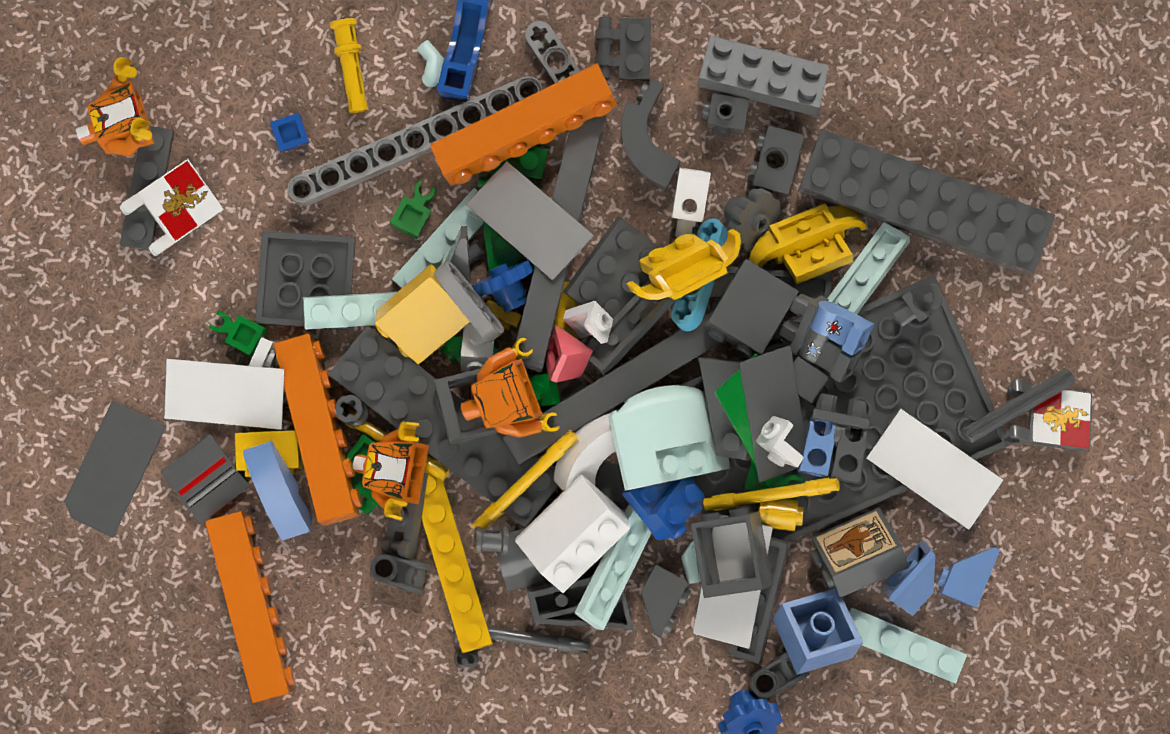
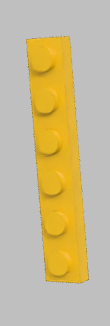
(453, 568)

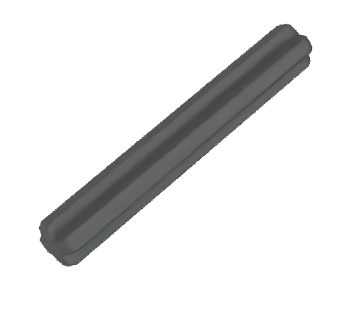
(1019, 405)

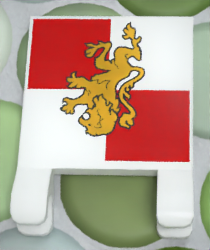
(178, 204)

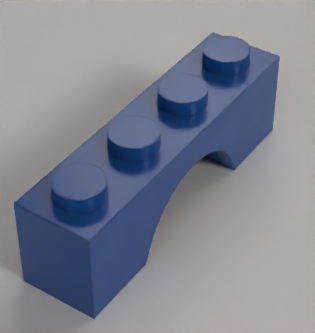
(464, 50)

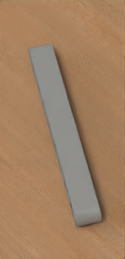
(399, 142)

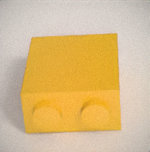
(420, 317)

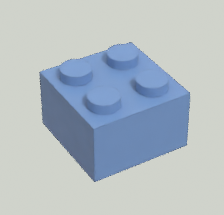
(817, 631)

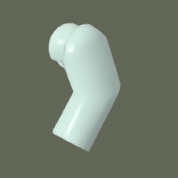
(690, 564)

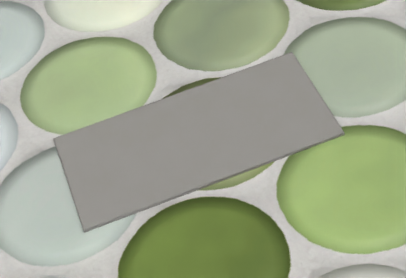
(529, 220)

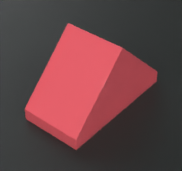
(566, 356)

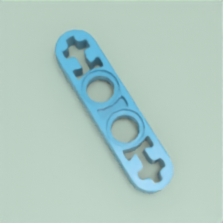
(699, 300)

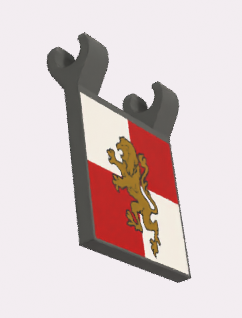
(1056, 422)

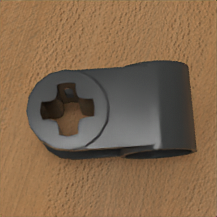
(402, 573)
(779, 674)

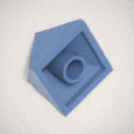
(915, 584)

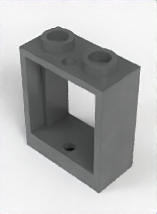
(448, 413)
(706, 555)

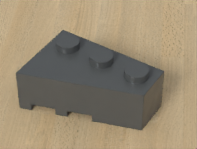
(726, 440)
(559, 608)

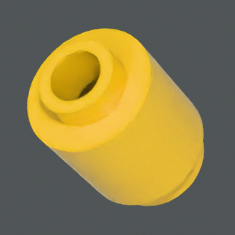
(781, 514)

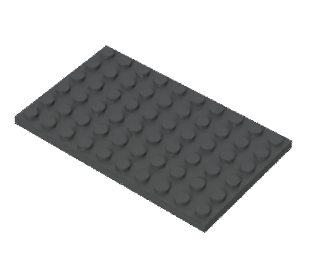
(901, 367)

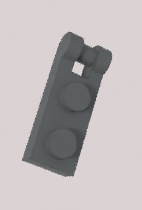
(409, 526)

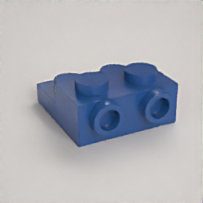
(666, 506)

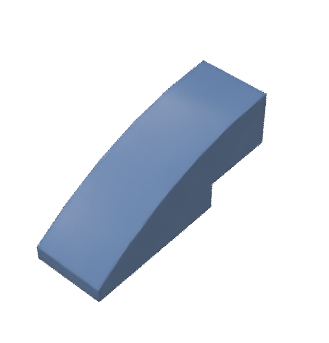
(277, 490)

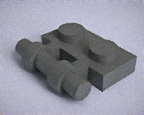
(634, 48)

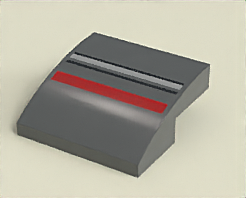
(205, 478)

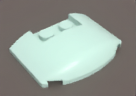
(664, 437)

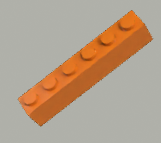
(523, 125)
(317, 429)
(249, 606)

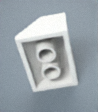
(573, 533)

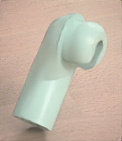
(433, 64)

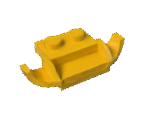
(809, 242)
(685, 266)

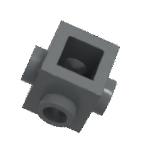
(721, 124)

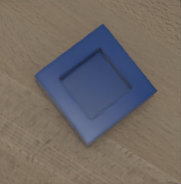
(289, 132)

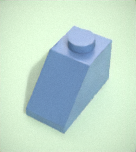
(968, 577)

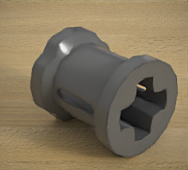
(353, 401)
(490, 540)

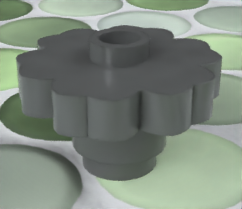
(752, 215)

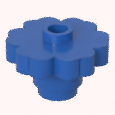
(506, 285)
(750, 715)

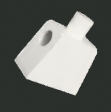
(690, 185)

